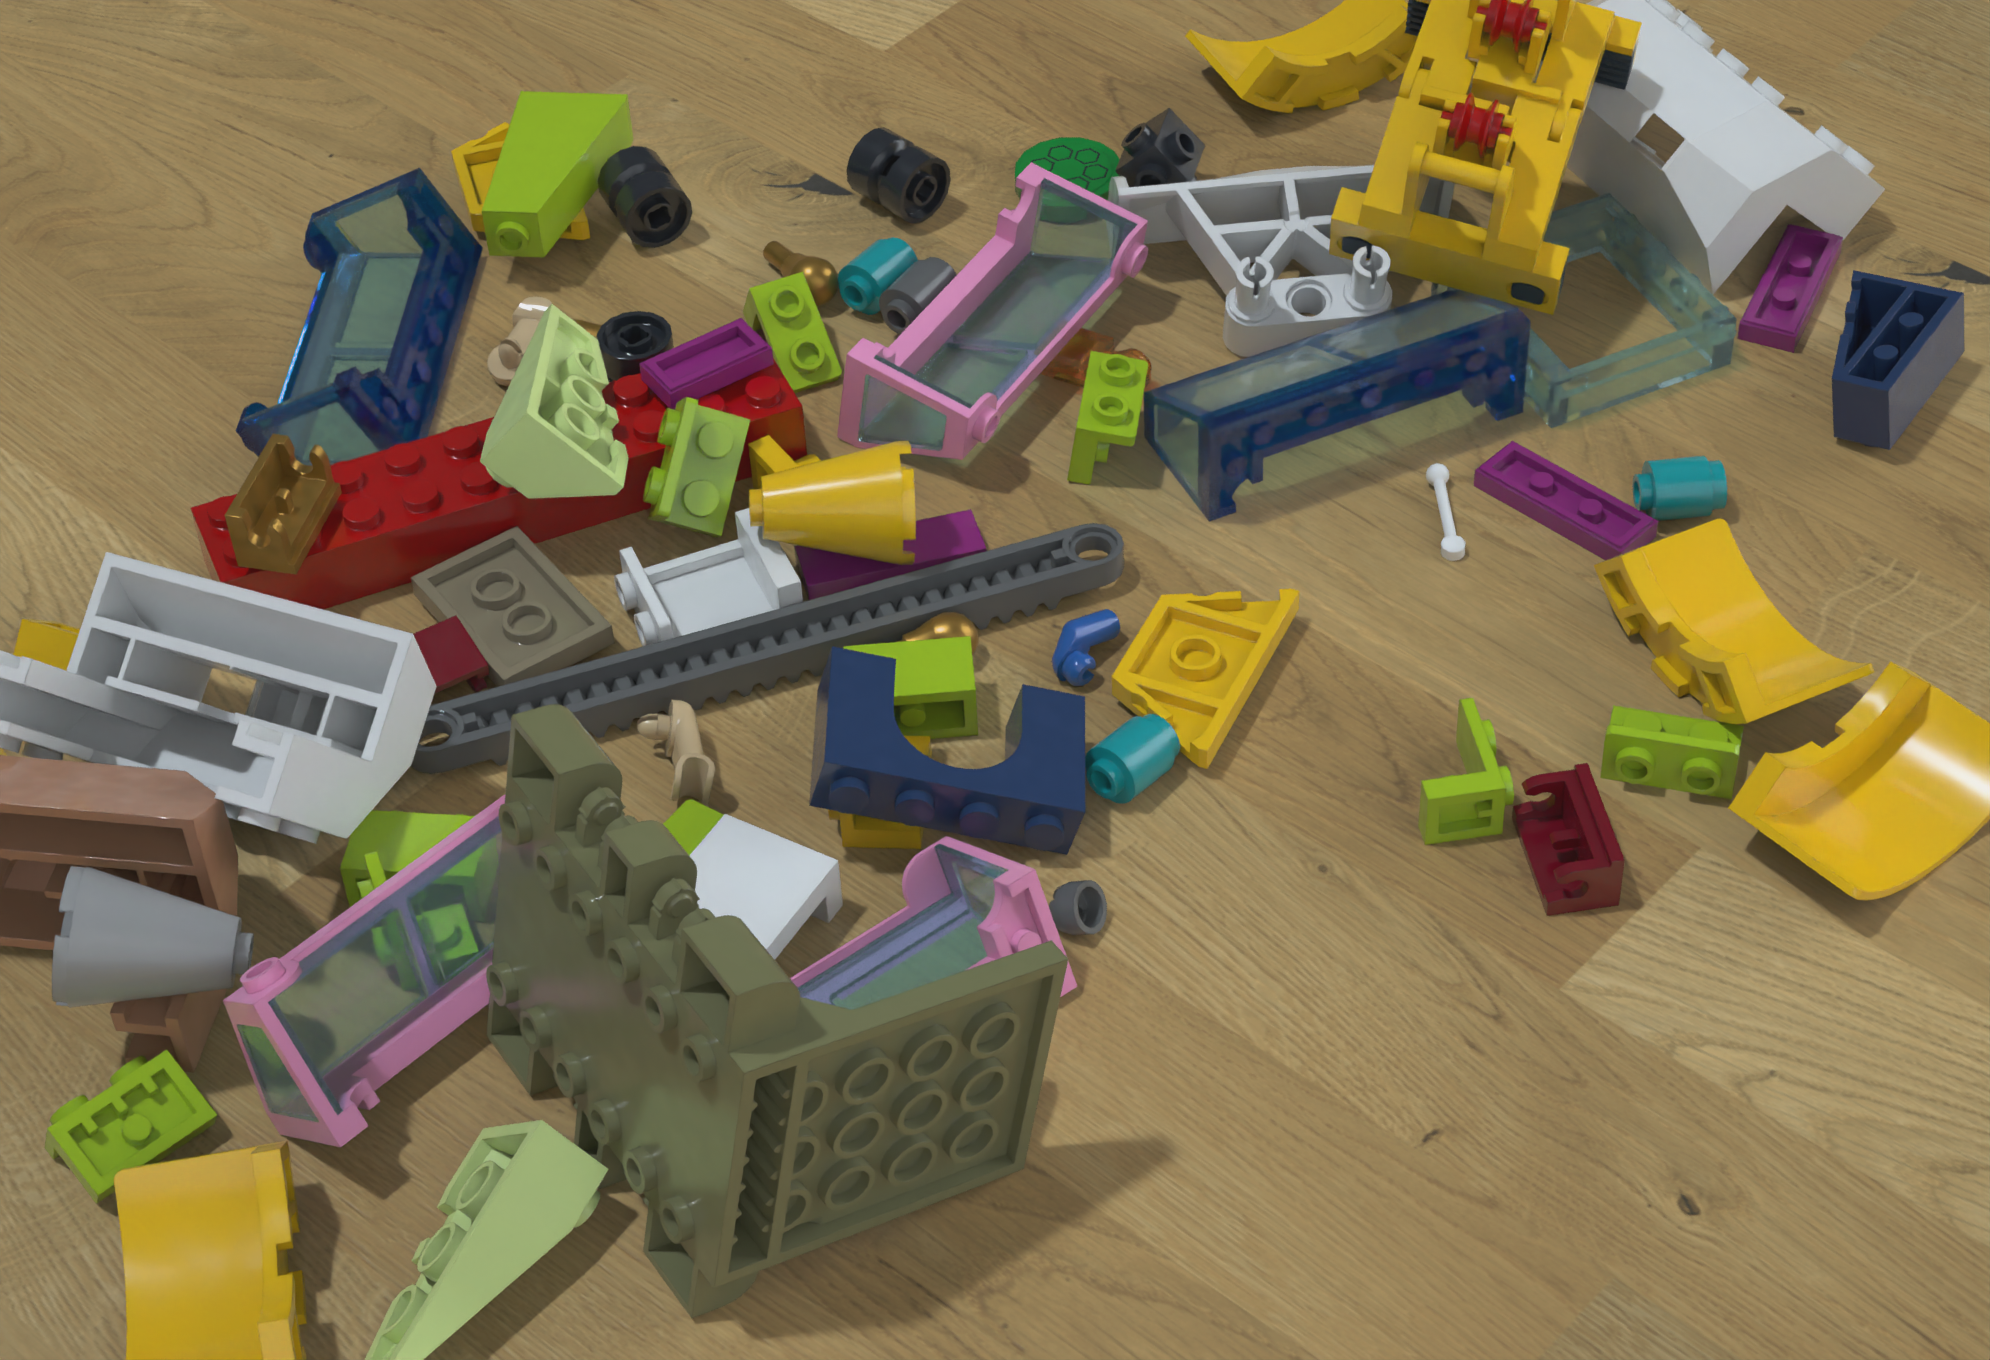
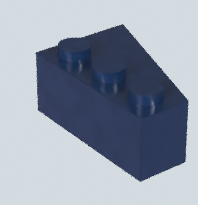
(1892, 355)

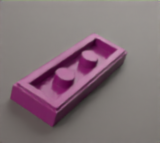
(1790, 288)
(1564, 502)
(936, 542)

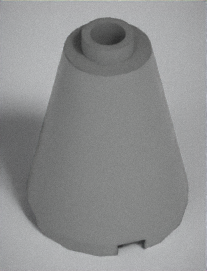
(140, 943)

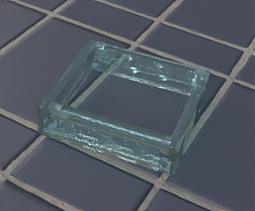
(1702, 321)

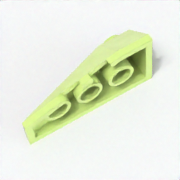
(553, 421)
(505, 1211)

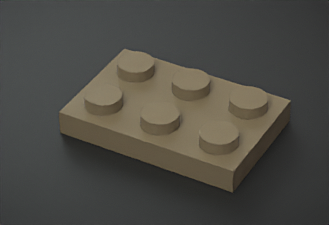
(514, 608)

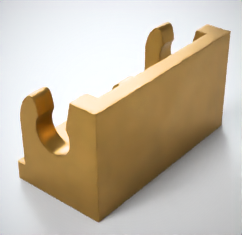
(281, 507)

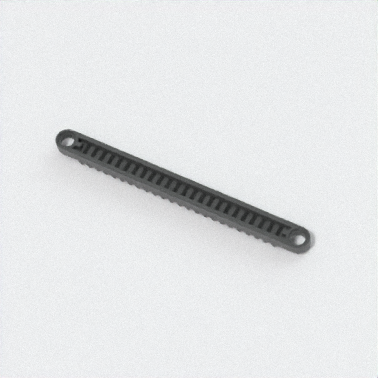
(775, 643)

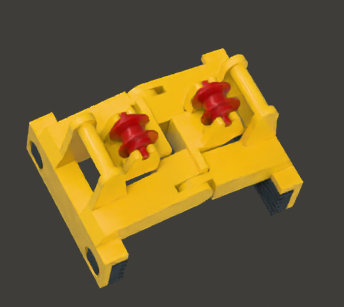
(1464, 126)

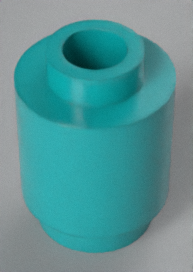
(873, 272)
(1680, 488)
(1132, 758)

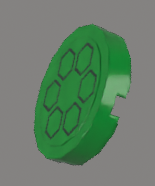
(1075, 160)

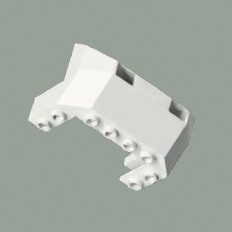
(1737, 156)
(323, 729)

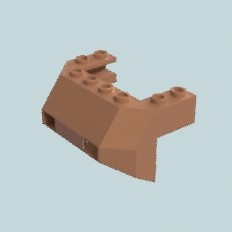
(135, 825)

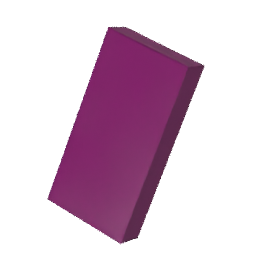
(706, 363)

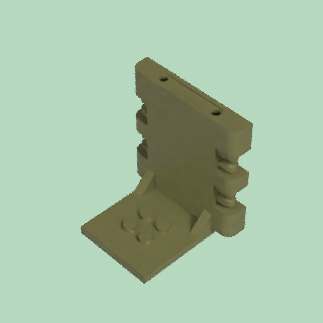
(700, 1065)

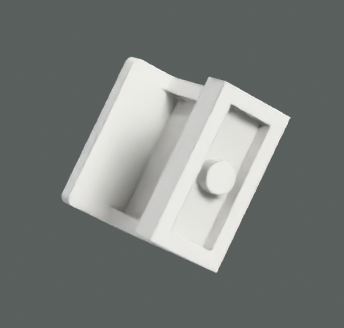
(708, 585)
(765, 881)

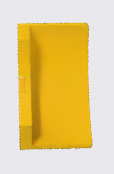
(1319, 62)
(1717, 627)
(1884, 795)
(212, 1257)

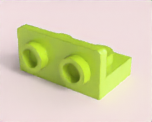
(1107, 411)
(696, 468)
(1671, 752)
(129, 1124)

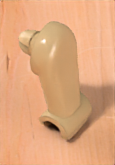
(507, 356)
(683, 744)

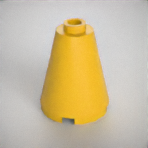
(842, 504)

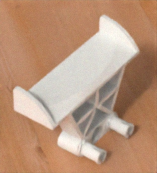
(1270, 221)

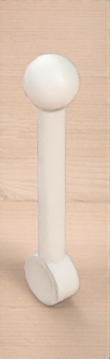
(1452, 545)

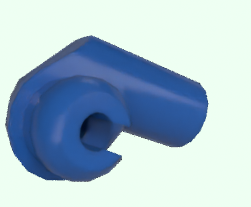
(1077, 636)

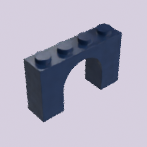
(874, 772)

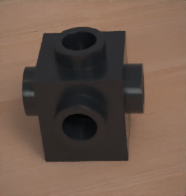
(1160, 152)

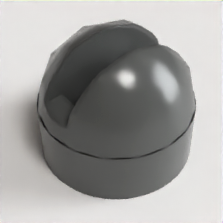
(1079, 907)

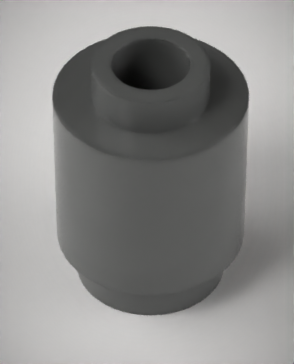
(914, 292)

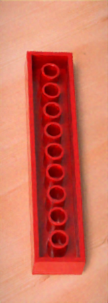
(437, 499)

